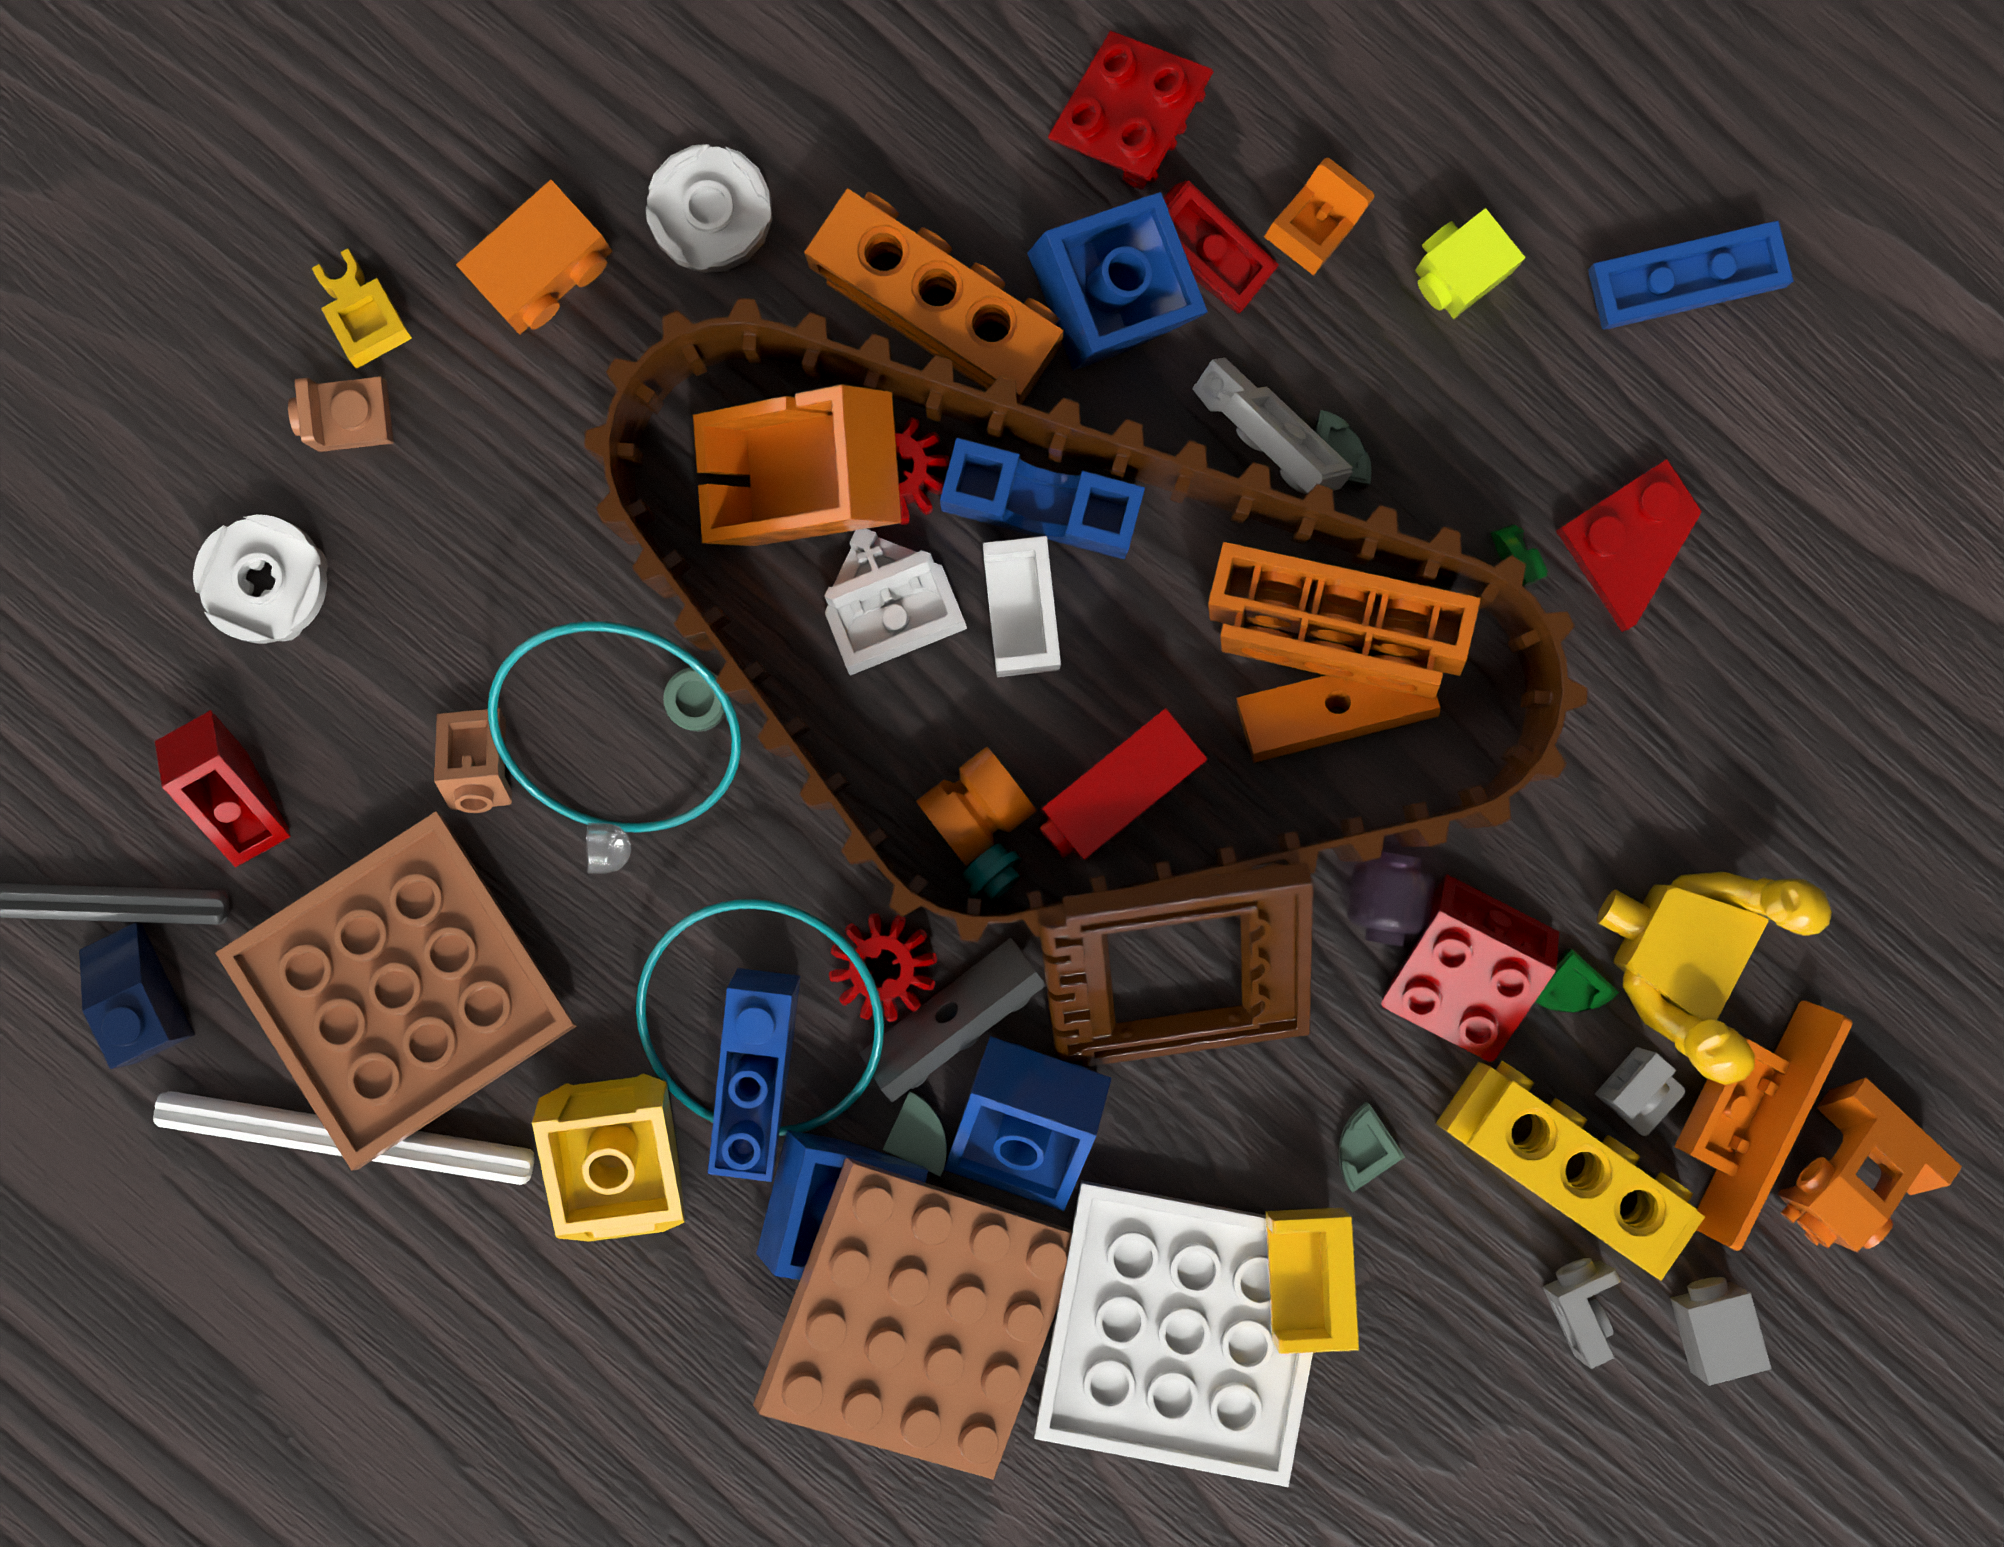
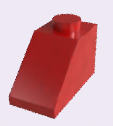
(220, 788)

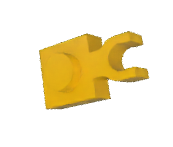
(362, 314)

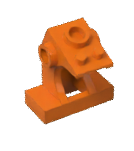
(1835, 1201)

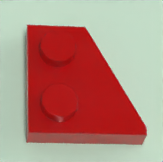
(1632, 540)

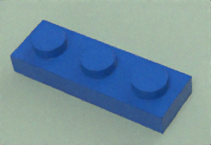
(1690, 275)

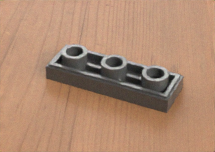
(954, 1019)

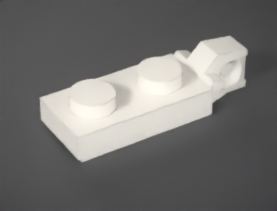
(1272, 428)

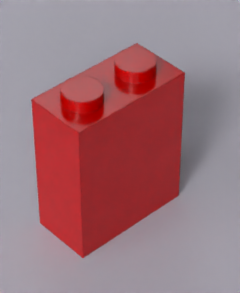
(1120, 787)

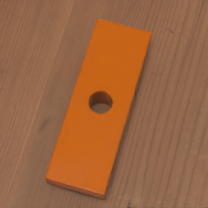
(1300, 718)

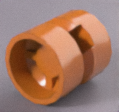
(976, 806)

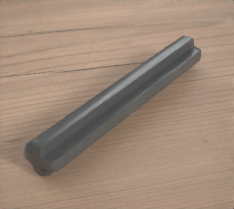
(114, 903)

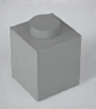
(1720, 1331)

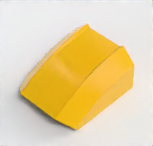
(609, 1158)

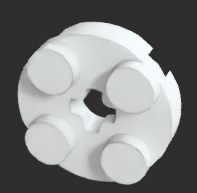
(228, 596)

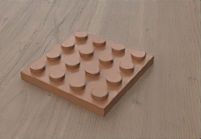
(395, 990)
(916, 1320)

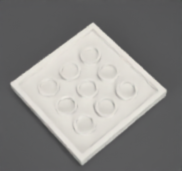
(1170, 1340)

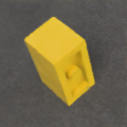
(1312, 1280)

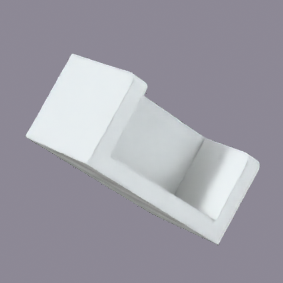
(1021, 606)

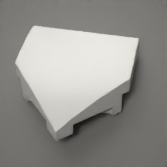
(888, 602)

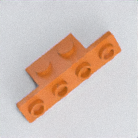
(1755, 1121)

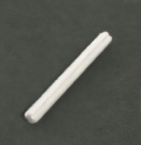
(307, 1133)

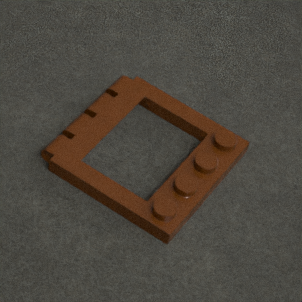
(1274, 964)

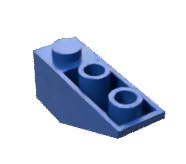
(753, 1073)

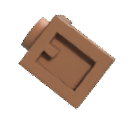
(341, 413)
(468, 763)

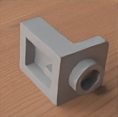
(1641, 1090)
(1583, 1320)

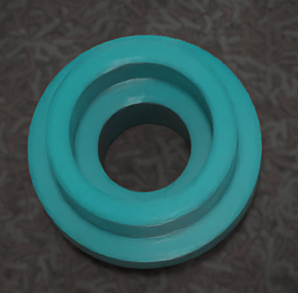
(992, 873)

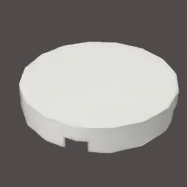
(709, 208)

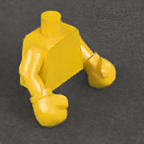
(1690, 949)

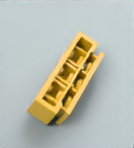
(1483, 1120)

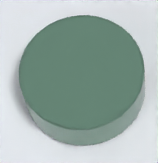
(692, 701)

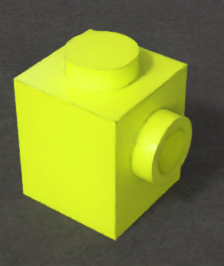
(1466, 263)

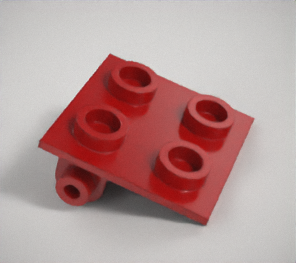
(1131, 107)

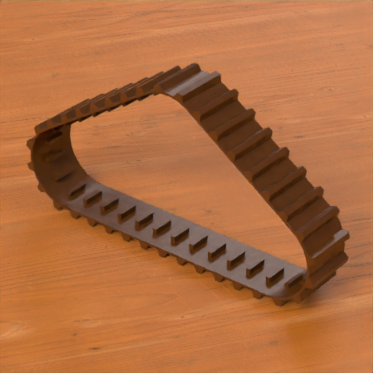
(745, 334)

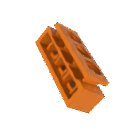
(867, 228)
(1344, 609)

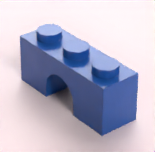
(1014, 495)

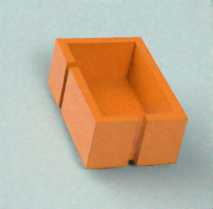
(811, 464)

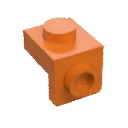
(1320, 216)

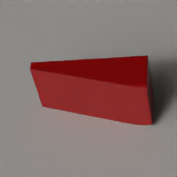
(1217, 249)

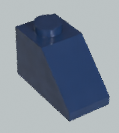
(129, 998)

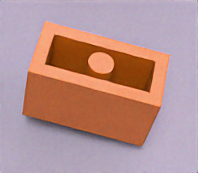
(536, 258)

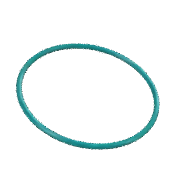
(642, 634)
(807, 918)

